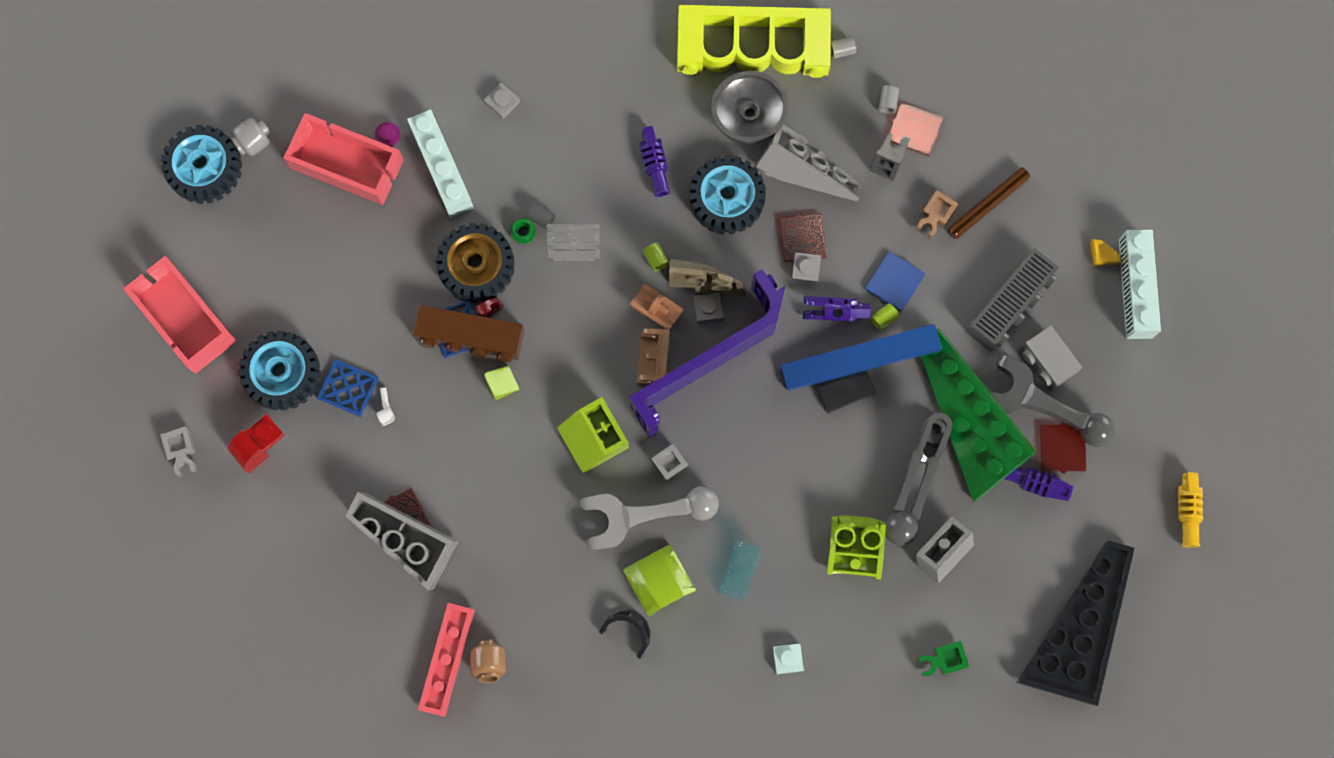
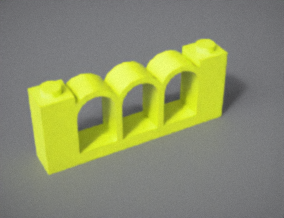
(816, 38)

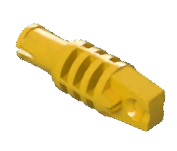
(1190, 509)

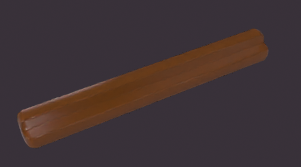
(988, 203)

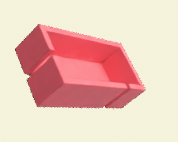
(343, 160)
(180, 315)

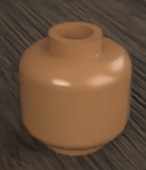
(488, 661)

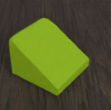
(501, 382)

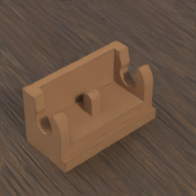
(652, 355)

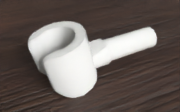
(386, 415)

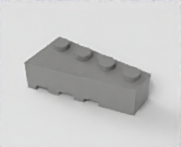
(407, 540)

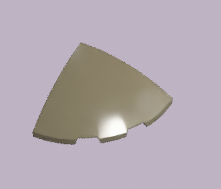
(703, 278)

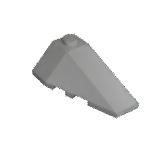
(795, 163)

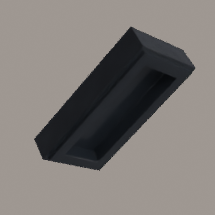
(846, 391)

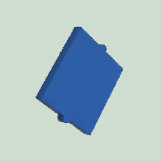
(895, 281)

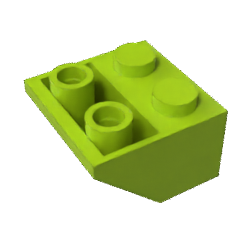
(593, 435)

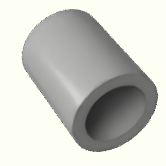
(843, 47)
(888, 99)

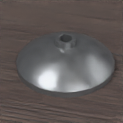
(749, 93)

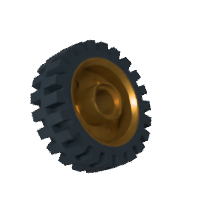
(480, 281)

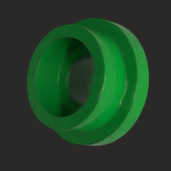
(523, 224)

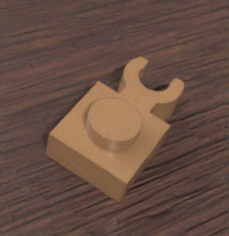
(937, 212)

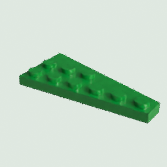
(981, 432)

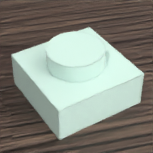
(788, 659)

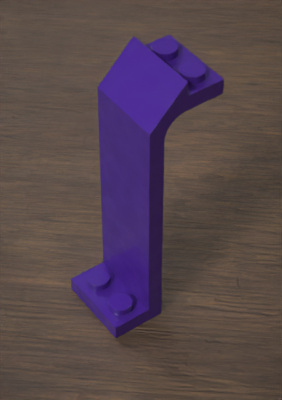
(645, 399)

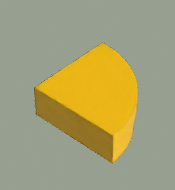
(1103, 254)

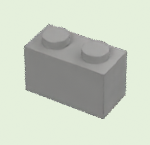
(1050, 358)
(945, 549)

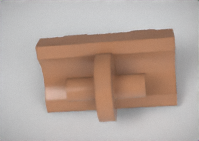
(656, 307)

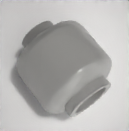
(251, 137)

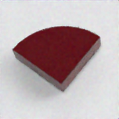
(489, 307)

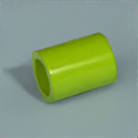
(656, 257)
(884, 317)

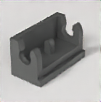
(889, 158)

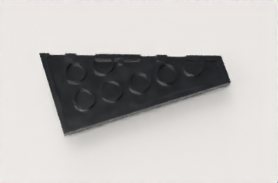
(1079, 643)

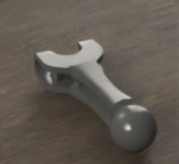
(1094, 428)
(929, 447)

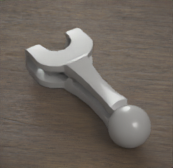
(699, 504)

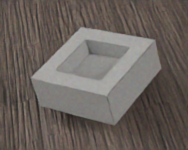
(502, 100)
(806, 266)
(708, 308)
(669, 462)

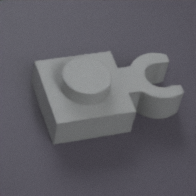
(178, 447)

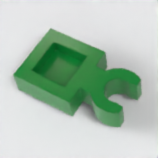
(948, 659)

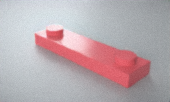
(446, 659)

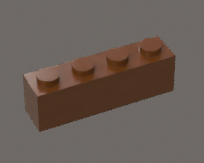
(468, 332)

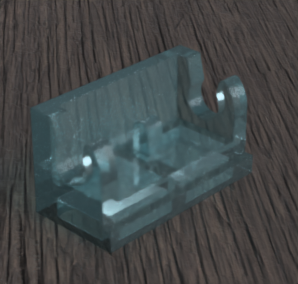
(740, 570)

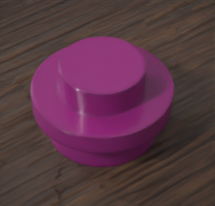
(388, 134)

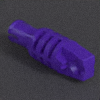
(654, 161)
(1041, 483)

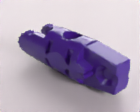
(849, 309)

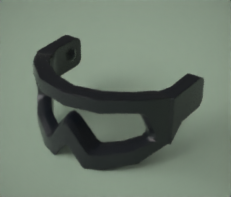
(638, 621)

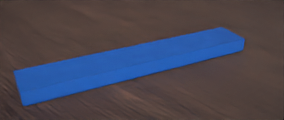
(861, 357)

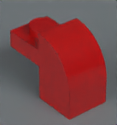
(251, 445)

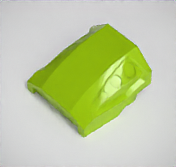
(856, 546)
(659, 580)

